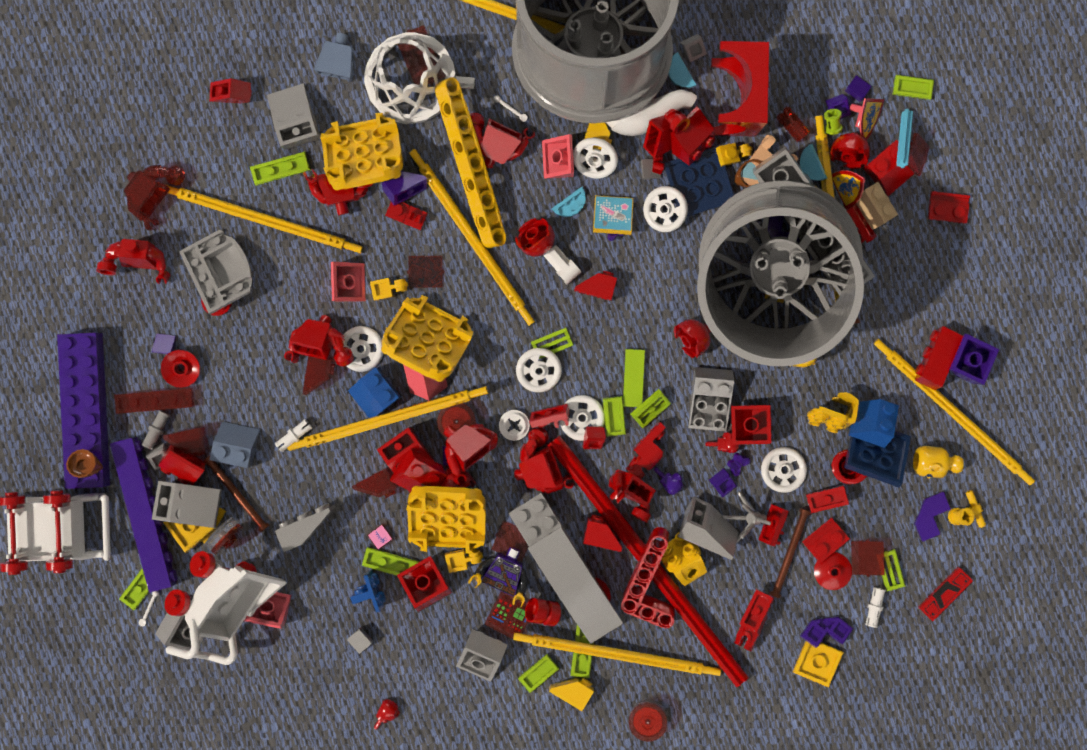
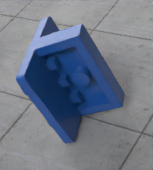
(370, 590)

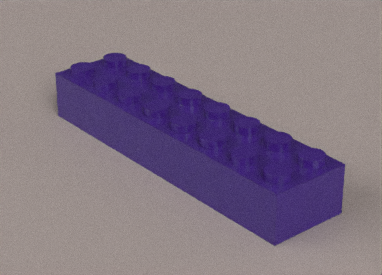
(83, 403)

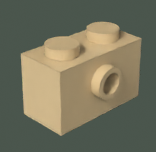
(876, 206)

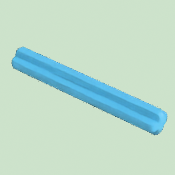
(904, 138)

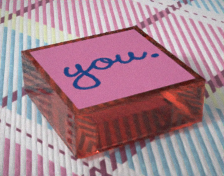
(380, 536)

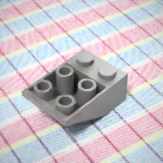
(293, 117)
(710, 398)
(186, 504)
(707, 529)
(295, 533)

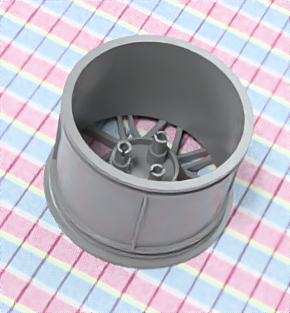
(587, 66)
(779, 270)

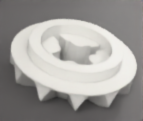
(514, 434)

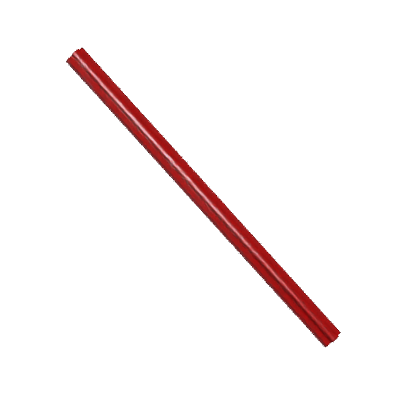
(636, 547)

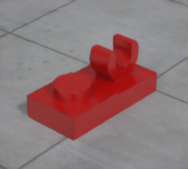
(407, 215)
(862, 225)
(546, 416)
(827, 499)
(770, 533)

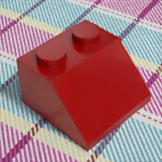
(695, 139)
(886, 172)
(751, 424)
(183, 465)
(418, 471)
(599, 534)
(424, 584)

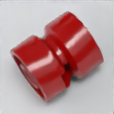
(542, 611)

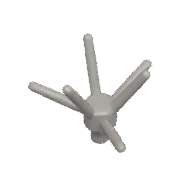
(752, 518)

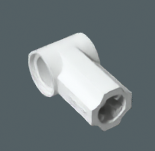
(564, 267)

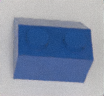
(374, 393)
(875, 422)

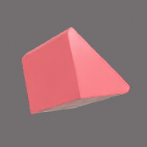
(558, 157)
(348, 282)
(422, 385)
(272, 612)

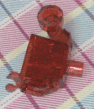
(146, 191)

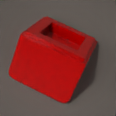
(594, 438)

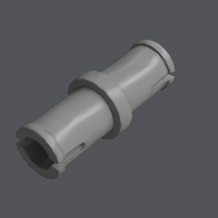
(155, 430)

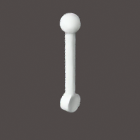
(523, 117)
(142, 622)

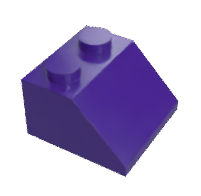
(973, 360)

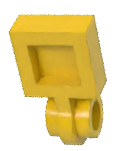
(729, 154)
(383, 289)
(458, 560)

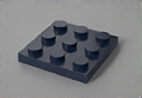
(702, 183)
(878, 462)

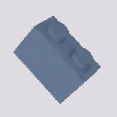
(235, 445)

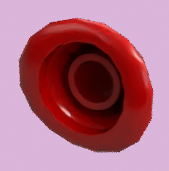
(842, 474)

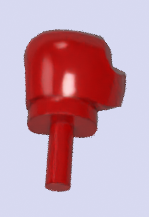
(724, 443)
(387, 712)

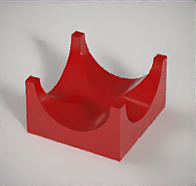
(751, 73)

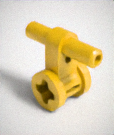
(966, 515)

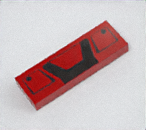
(945, 593)

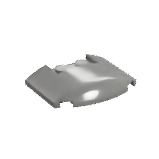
(218, 270)

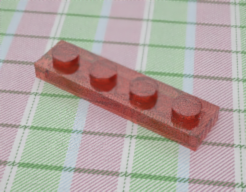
(154, 400)

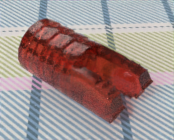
(793, 124)

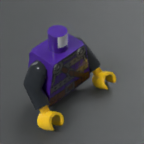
(503, 574)

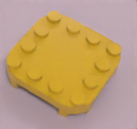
(362, 152)
(426, 338)
(446, 517)

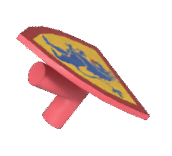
(868, 115)
(849, 187)

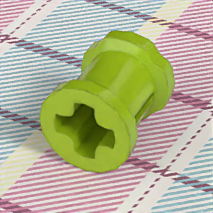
(833, 121)

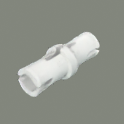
(293, 435)
(875, 607)

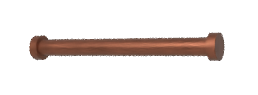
(237, 494)
(790, 553)

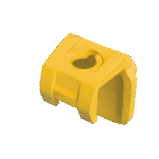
(834, 420)
(682, 556)

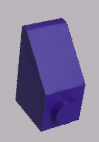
(404, 187)

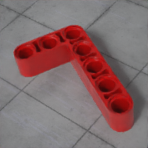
(643, 579)

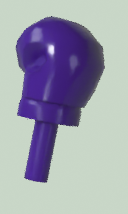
(670, 483)

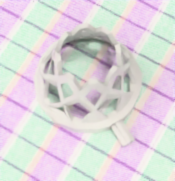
(444, 62)

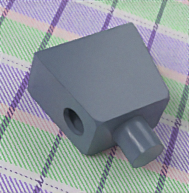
(336, 59)

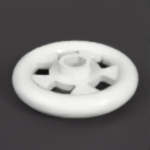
(592, 172)
(681, 211)
(373, 337)
(552, 361)
(592, 404)
(792, 455)

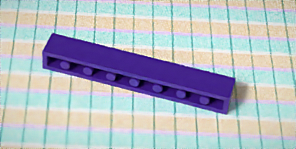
(140, 503)

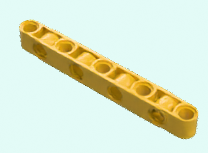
(470, 162)

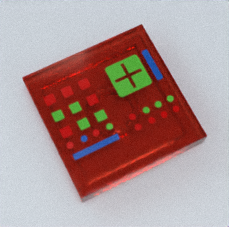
(507, 617)

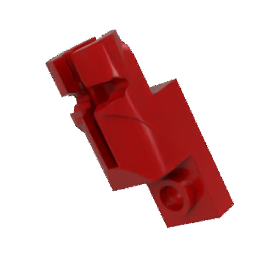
(648, 452)
(754, 619)

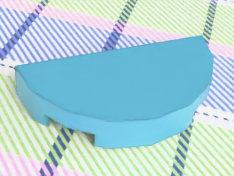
(679, 73)
(811, 164)
(572, 204)

